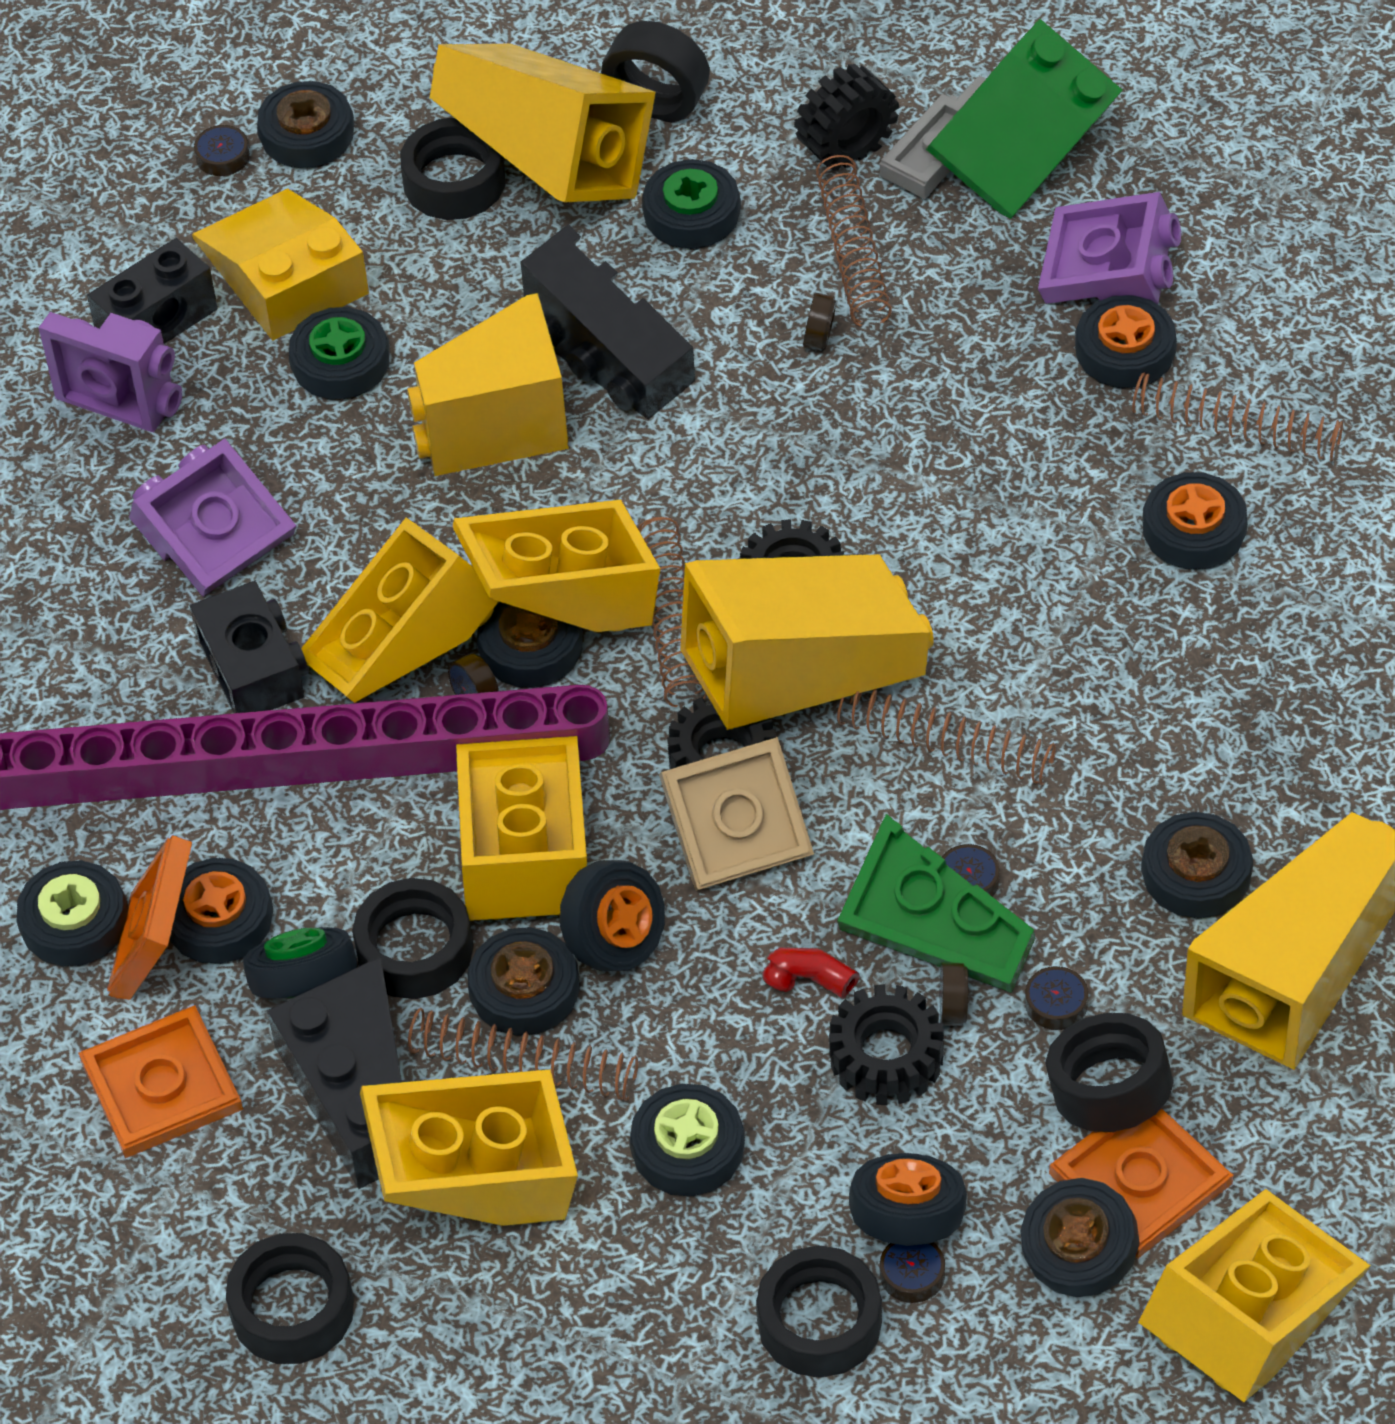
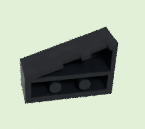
(603, 331)
(333, 1046)

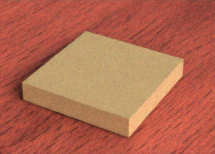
(736, 813)

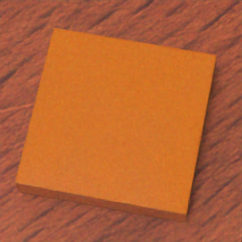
(149, 918)
(160, 1081)
(1154, 1168)

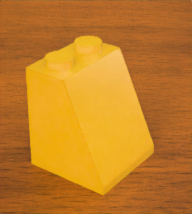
(490, 393)

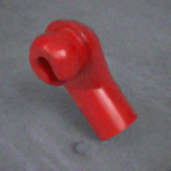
(809, 963)

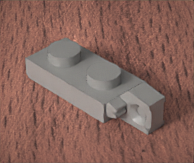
(908, 161)

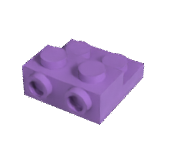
(1110, 249)
(112, 369)
(210, 516)

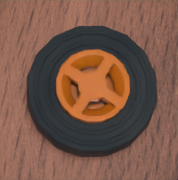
(1147, 334)
(1217, 516)
(238, 899)
(632, 924)
(907, 1199)

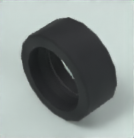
(670, 51)
(456, 198)
(405, 898)
(1117, 1104)
(307, 1339)
(830, 1355)

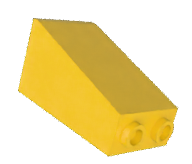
(549, 118)
(797, 632)
(1294, 943)

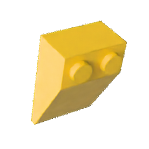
(285, 260)
(566, 563)
(398, 614)
(519, 825)
(473, 1146)
(1250, 1293)

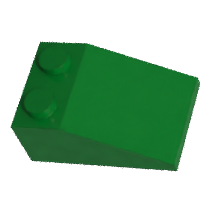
(1024, 119)

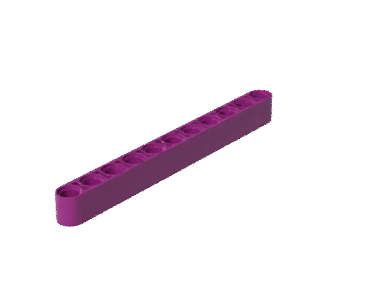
(286, 745)

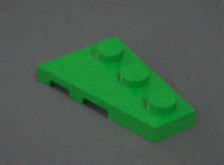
(930, 912)

